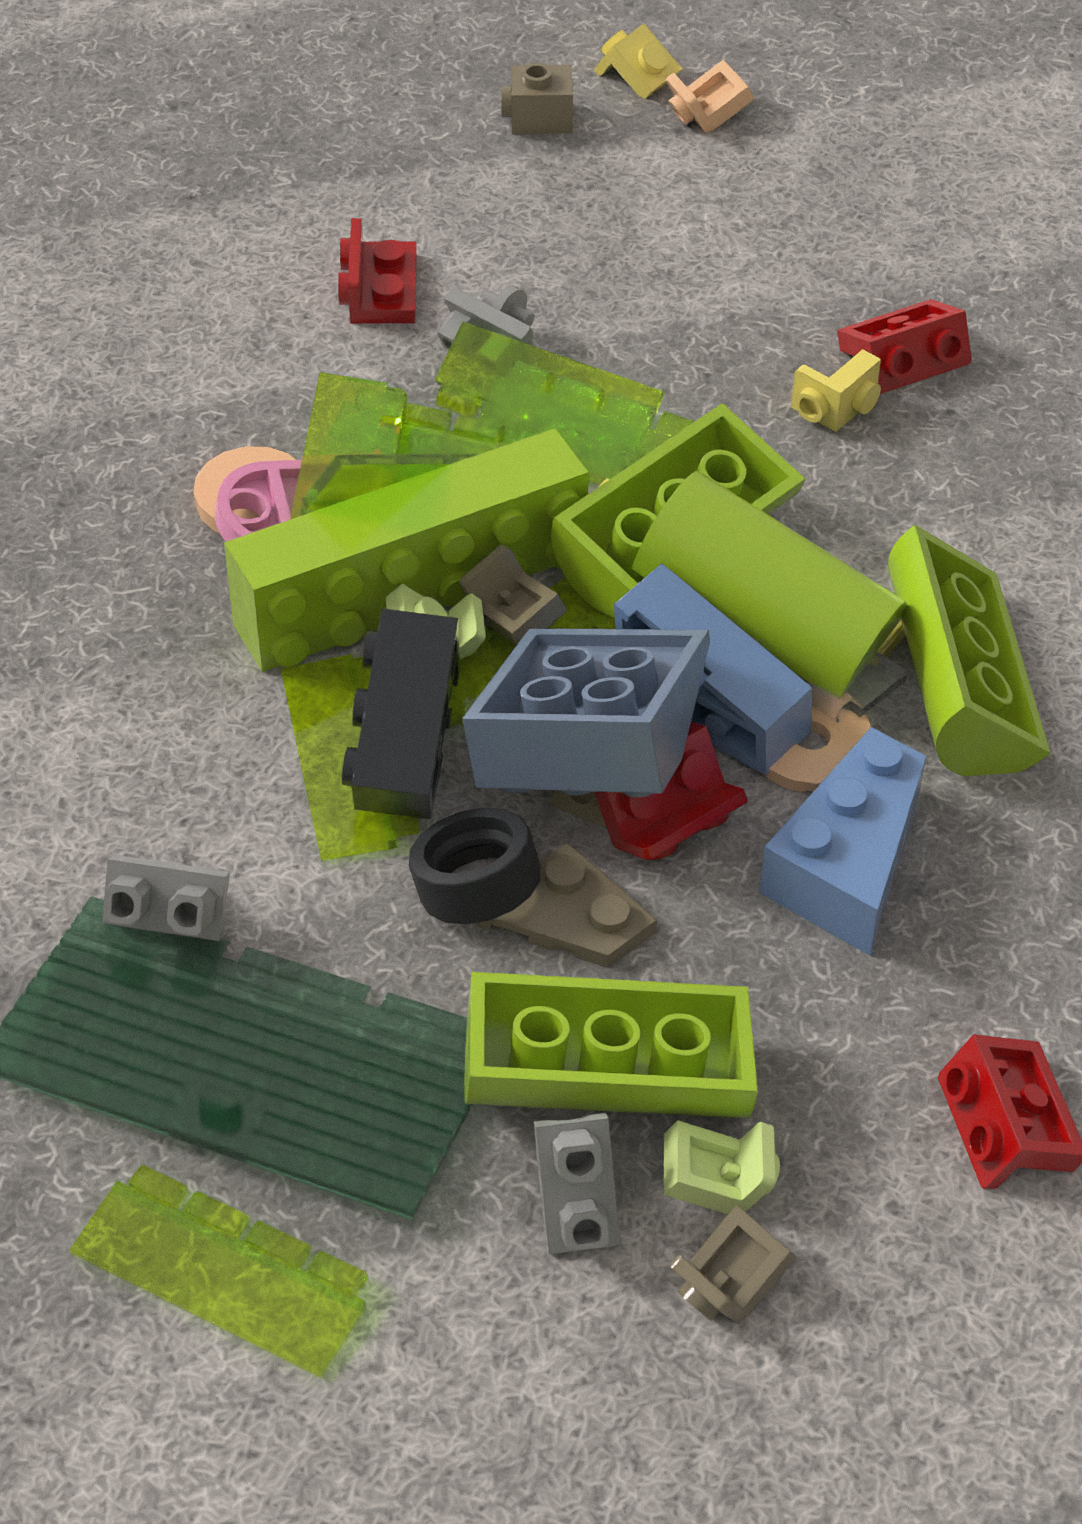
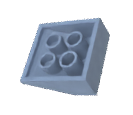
(587, 711)

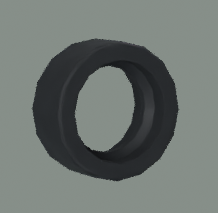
(478, 893)

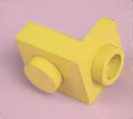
(639, 60)
(838, 397)

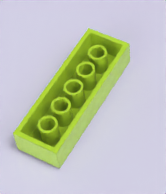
(330, 570)

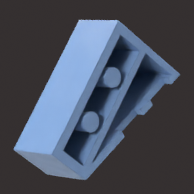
(745, 693)
(846, 841)

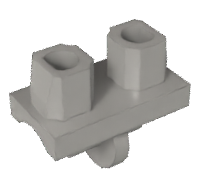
(497, 313)
(165, 897)
(577, 1183)

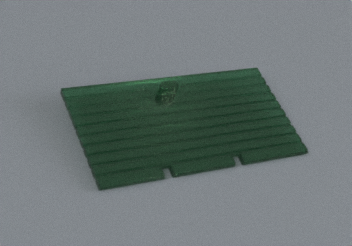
(244, 1058)

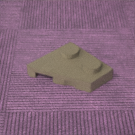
(579, 911)

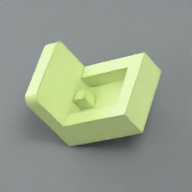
(717, 1168)

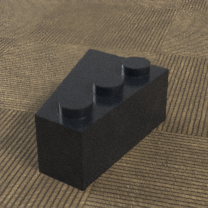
(403, 713)

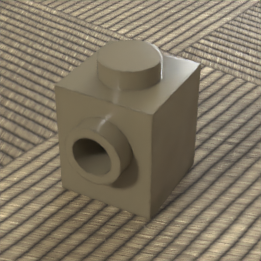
(539, 99)

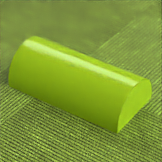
(605, 529)
(772, 582)
(965, 659)
(609, 1045)

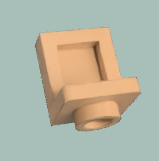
(710, 98)

